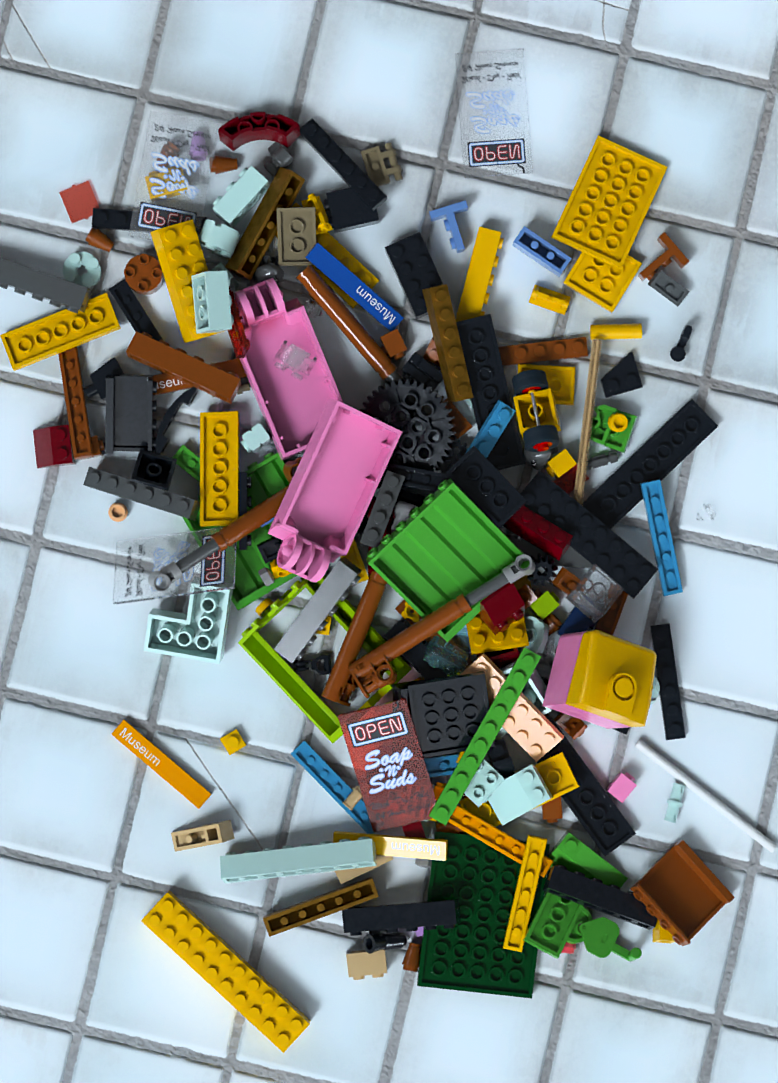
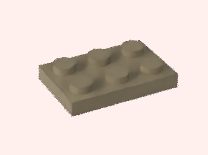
(295, 234)

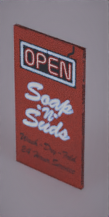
(388, 764)

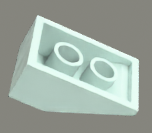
(519, 794)

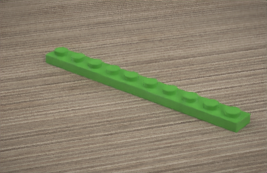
(485, 735)

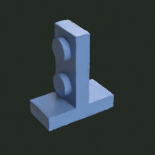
(450, 222)

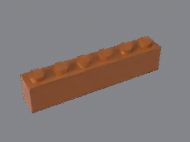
(184, 367)

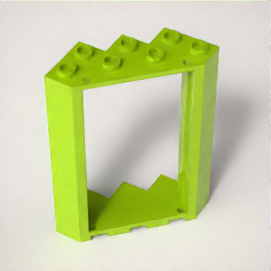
(290, 681)

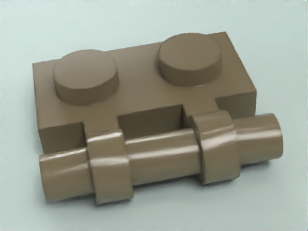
(375, 165)

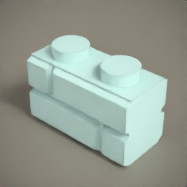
(255, 439)

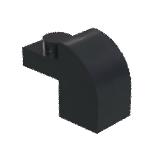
(500, 758)

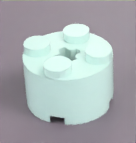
(218, 238)

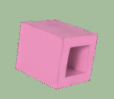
(621, 786)

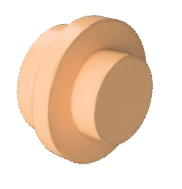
(118, 512)

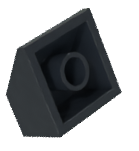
(154, 470)

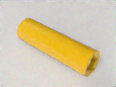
(616, 331)

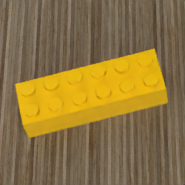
(179, 259)

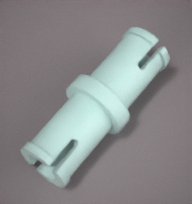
(674, 802)

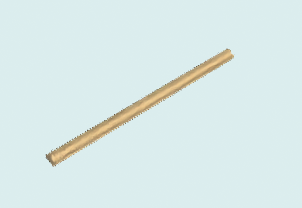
(586, 427)

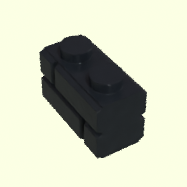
(420, 369)

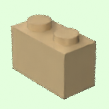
(362, 964)

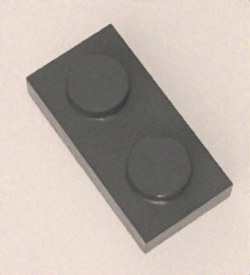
(668, 287)

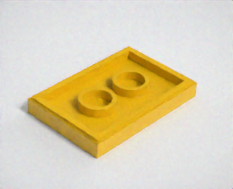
(560, 380)

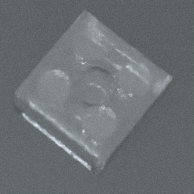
(594, 593)

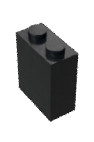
(348, 211)

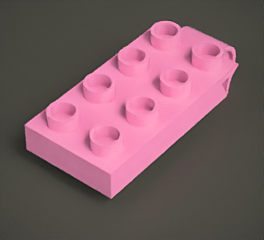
(286, 403)
(331, 489)

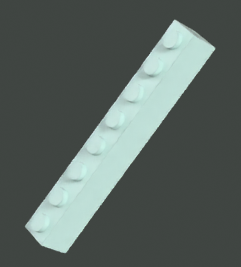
(298, 860)

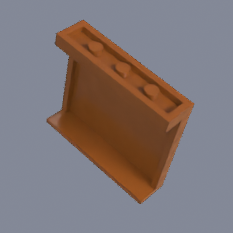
(681, 892)

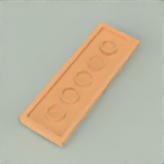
(525, 720)

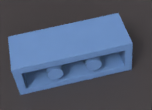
(541, 251)

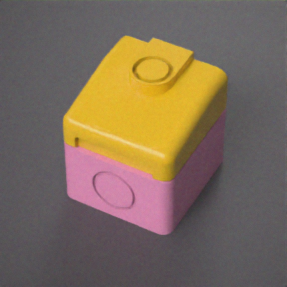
(601, 679)

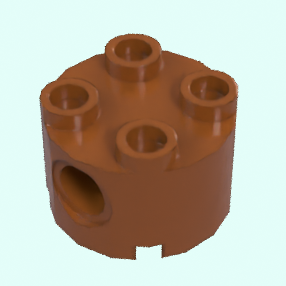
(144, 274)

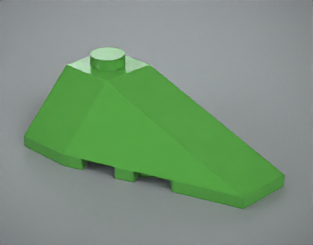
(580, 858)

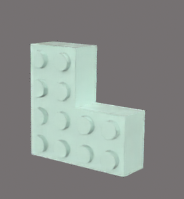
(192, 635)

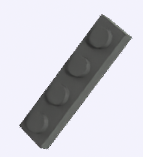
(382, 509)

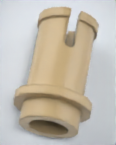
(353, 798)

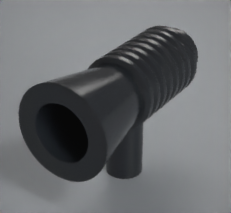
(380, 941)

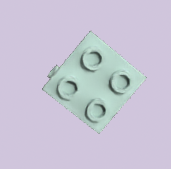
(483, 783)

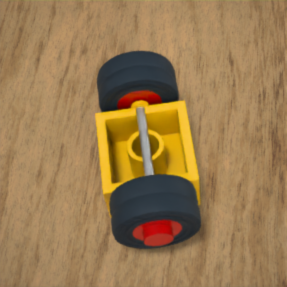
(536, 411)

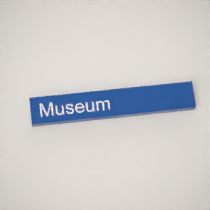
(354, 287)

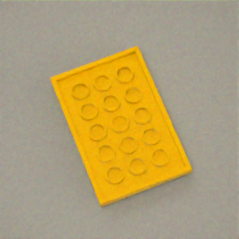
(609, 202)

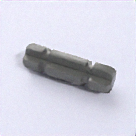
(602, 460)

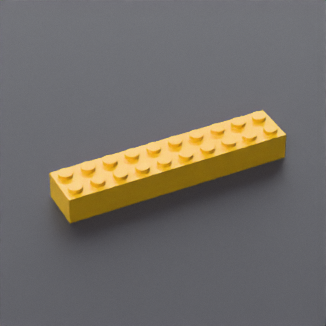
(226, 971)

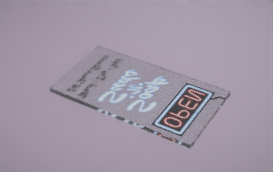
(493, 113)
(173, 173)
(142, 556)

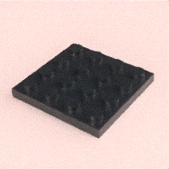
(448, 712)

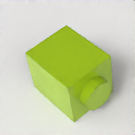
(545, 604)

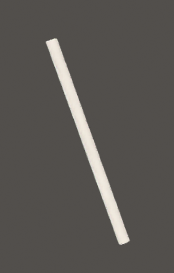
(705, 795)

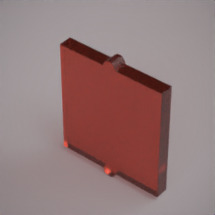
(79, 201)

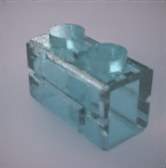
(445, 656)

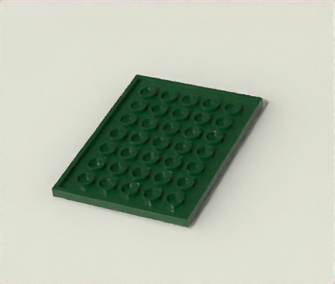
(473, 951)

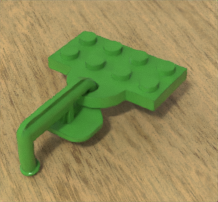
(558, 923)

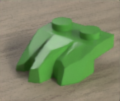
(604, 436)

